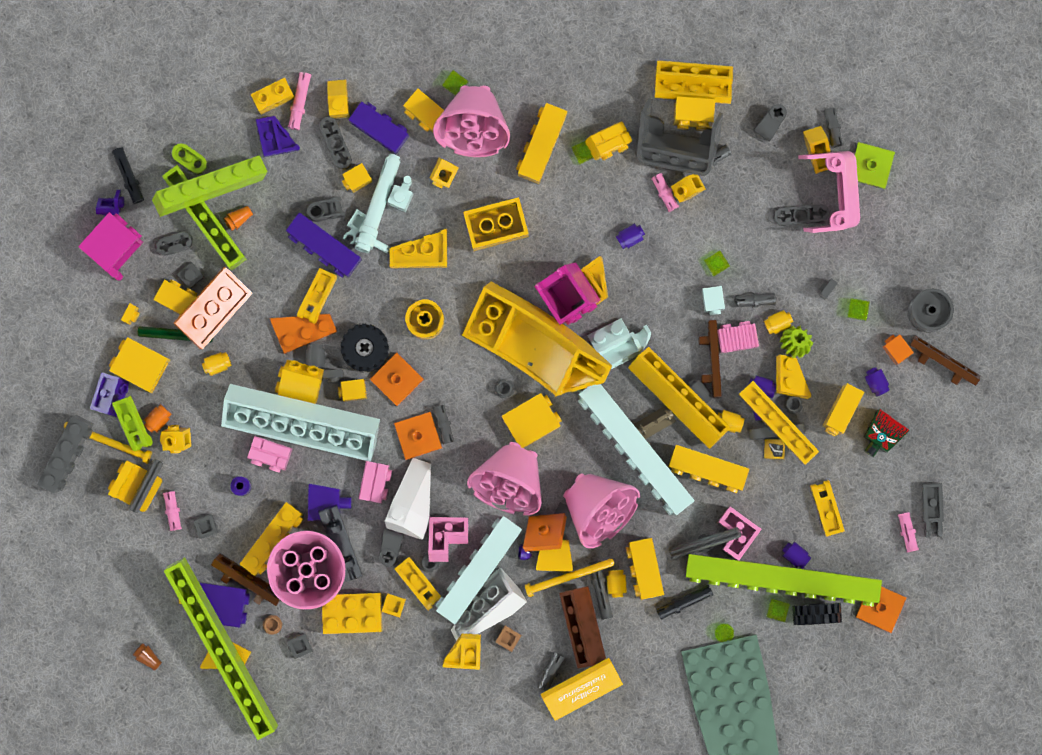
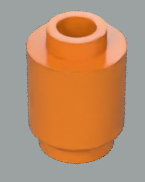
(157, 418)

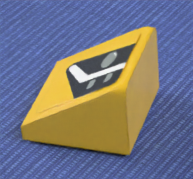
(774, 449)

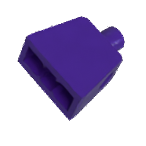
(322, 497)

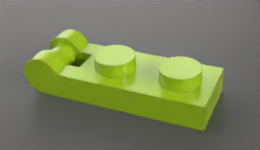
(132, 423)

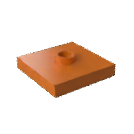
(396, 379)
(418, 435)
(544, 532)
(883, 613)

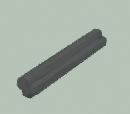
(145, 485)

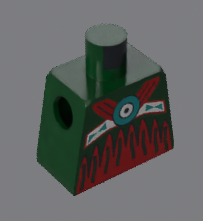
(883, 433)

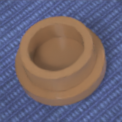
(272, 624)

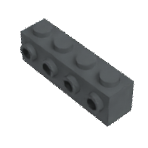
(67, 450)

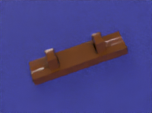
(712, 340)
(960, 370)
(241, 575)

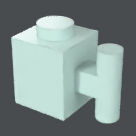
(401, 196)

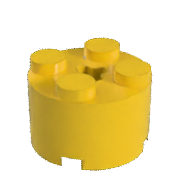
(419, 310)

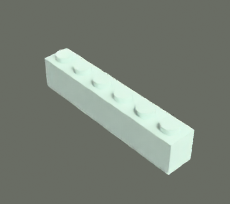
(478, 571)

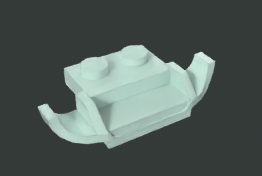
(617, 343)

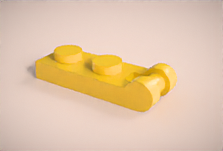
(317, 295)
(827, 509)
(417, 582)

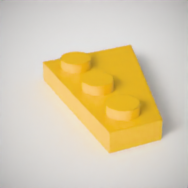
(421, 253)

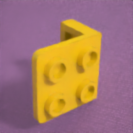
(128, 482)

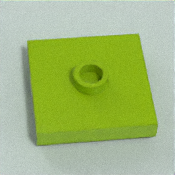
(873, 164)

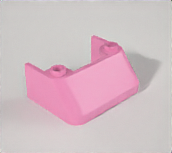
(847, 184)

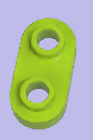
(189, 159)

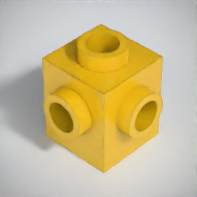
(175, 439)

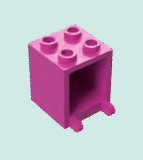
(111, 244)
(564, 290)

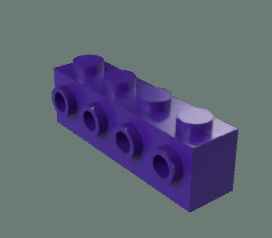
(324, 245)

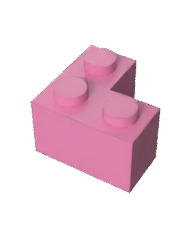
(749, 531)
(445, 532)

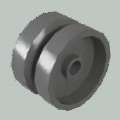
(920, 315)

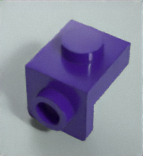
(110, 205)

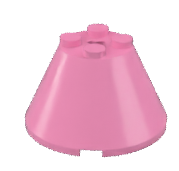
(472, 124)
(510, 476)
(599, 507)
(288, 572)

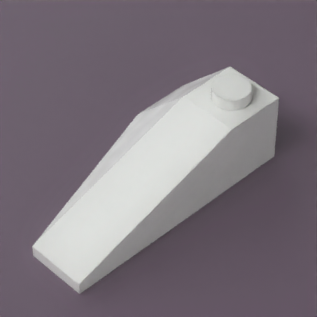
(412, 501)

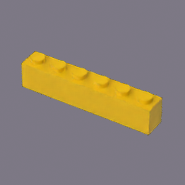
(678, 397)

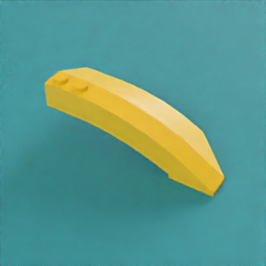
(516, 327)

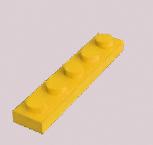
(778, 423)

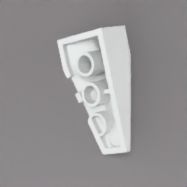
(495, 604)

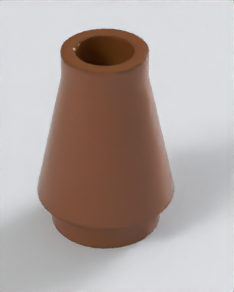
(147, 657)

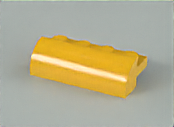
(693, 81)

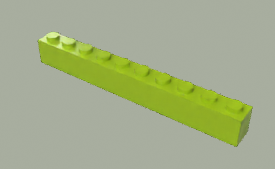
(783, 578)
(221, 648)

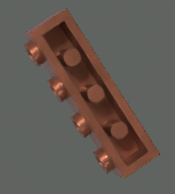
(583, 626)

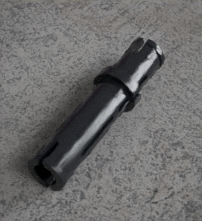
(128, 176)
(679, 604)

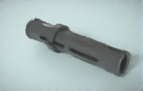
(606, 613)

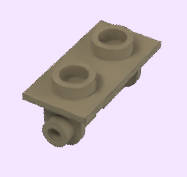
(655, 422)

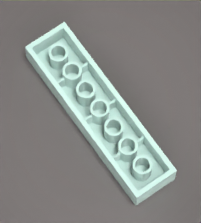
(300, 422)
(636, 448)

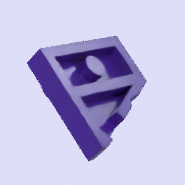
(274, 137)

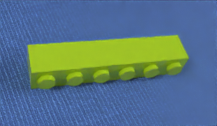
(209, 186)
(209, 224)

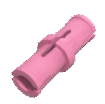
(665, 192)
(172, 511)
(908, 532)

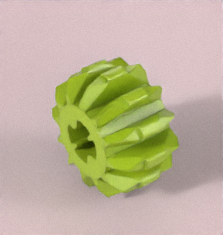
(796, 342)

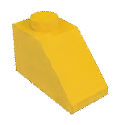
(338, 99)
(817, 142)

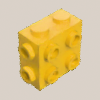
(299, 381)

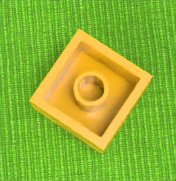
(694, 113)

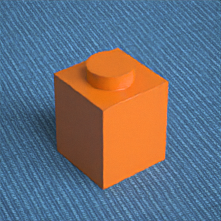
(897, 349)

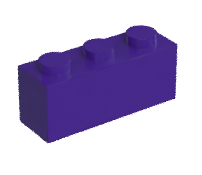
(379, 127)

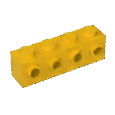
(542, 143)
(709, 468)
(279, 528)

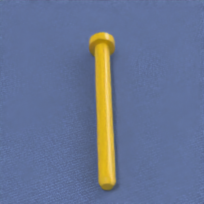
(120, 446)
(531, 589)

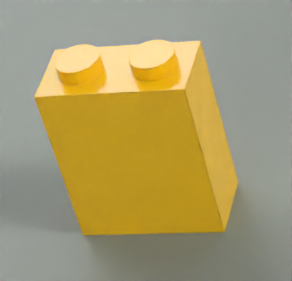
(138, 364)
(842, 410)
(532, 420)

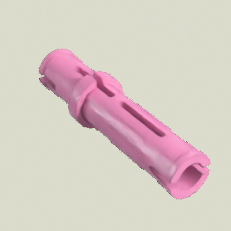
(299, 101)

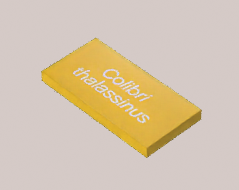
(581, 689)

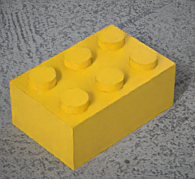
(496, 224)
(644, 569)
(353, 614)

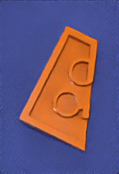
(298, 332)

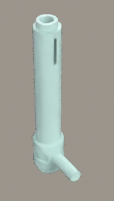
(368, 231)

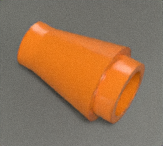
(237, 217)

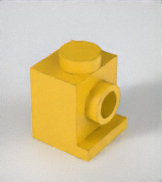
(450, 171)

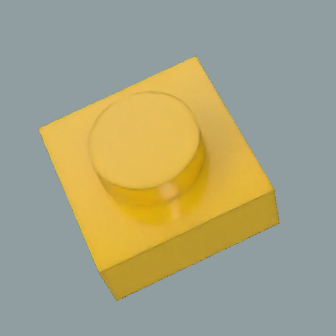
(130, 314)
(393, 605)

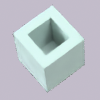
(713, 300)

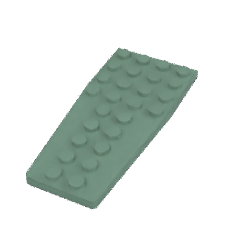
(732, 697)

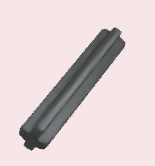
(706, 542)

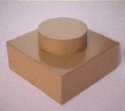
(508, 638)

